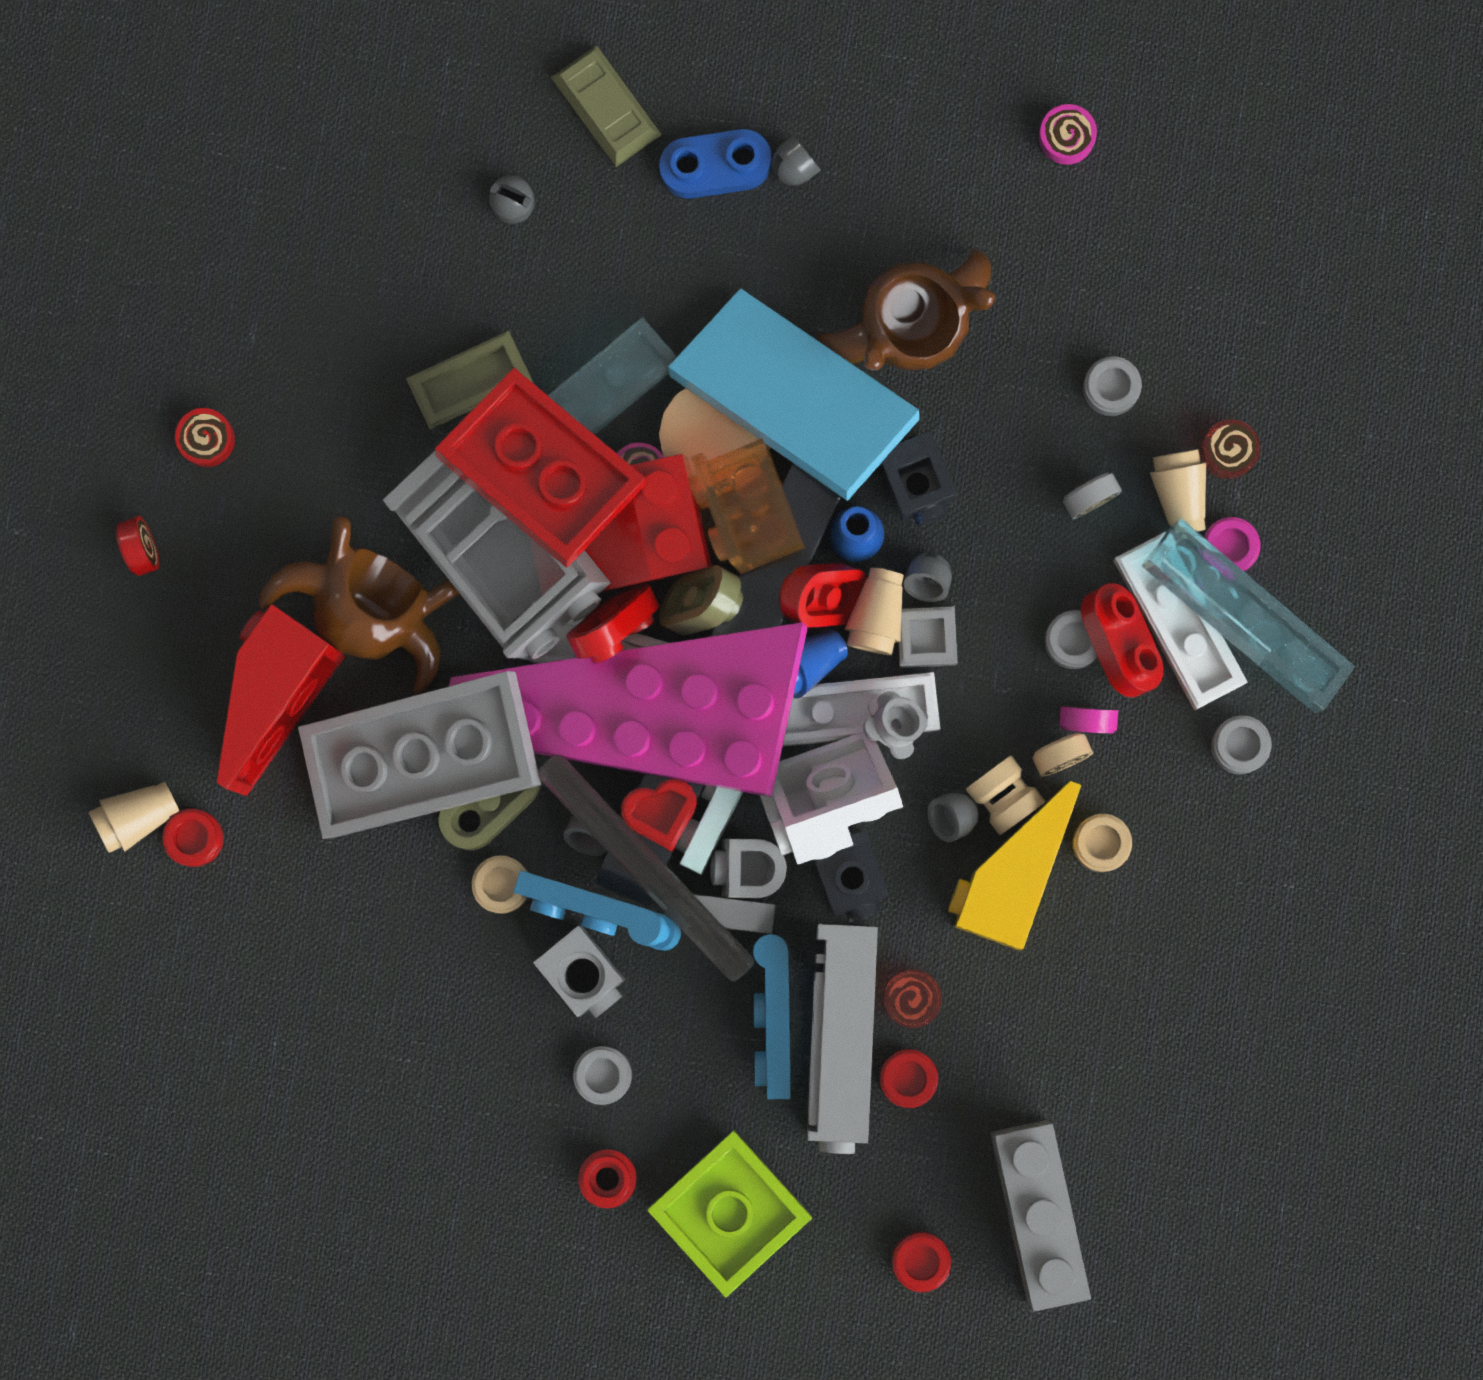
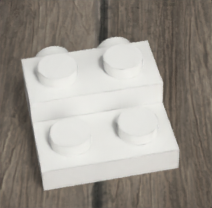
(825, 793)

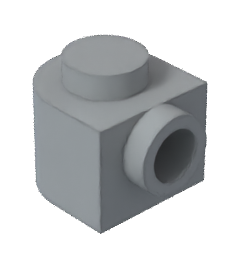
(747, 868)

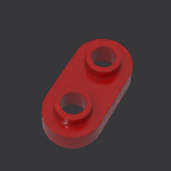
(821, 594)
(616, 618)
(1122, 640)

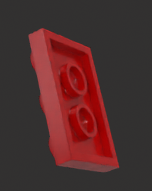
(540, 467)

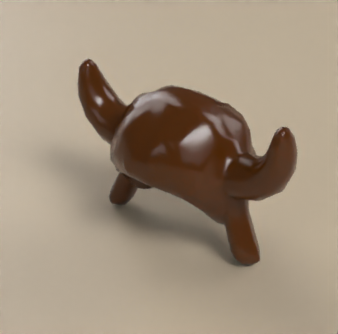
(915, 315)
(366, 603)

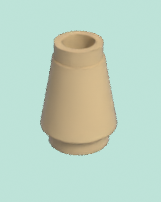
(1181, 487)
(877, 613)
(133, 815)

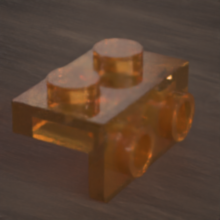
(746, 505)

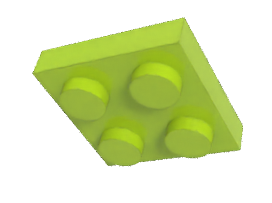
(729, 1213)

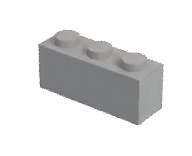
(1040, 1215)

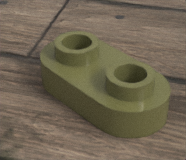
(701, 601)
(494, 814)

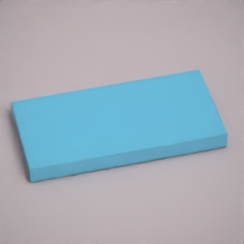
(794, 393)

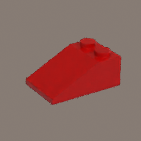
(656, 531)
(272, 688)

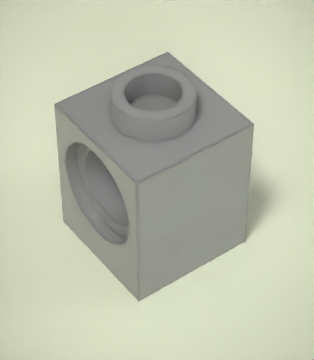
(557, 961)

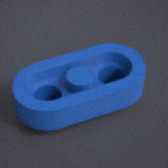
(716, 169)

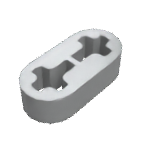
(740, 914)

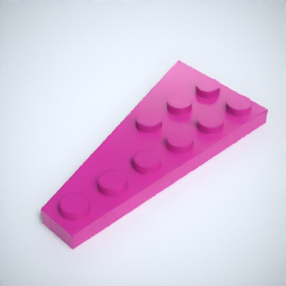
(671, 710)

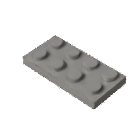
(419, 755)

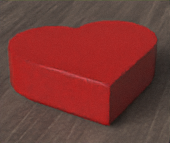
(661, 812)

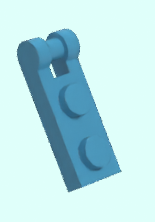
(599, 911)
(772, 1013)

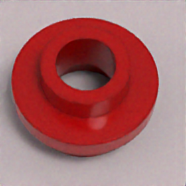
(607, 1197)

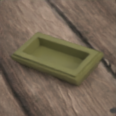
(606, 106)
(464, 379)

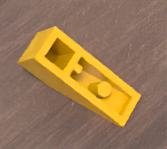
(1010, 883)

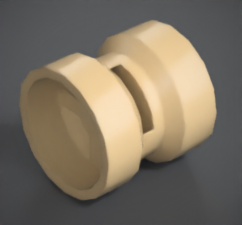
(1012, 806)

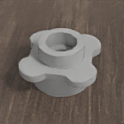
(906, 714)

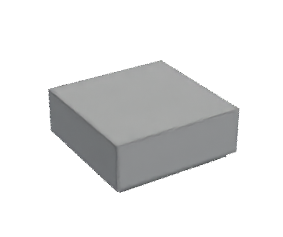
(928, 637)

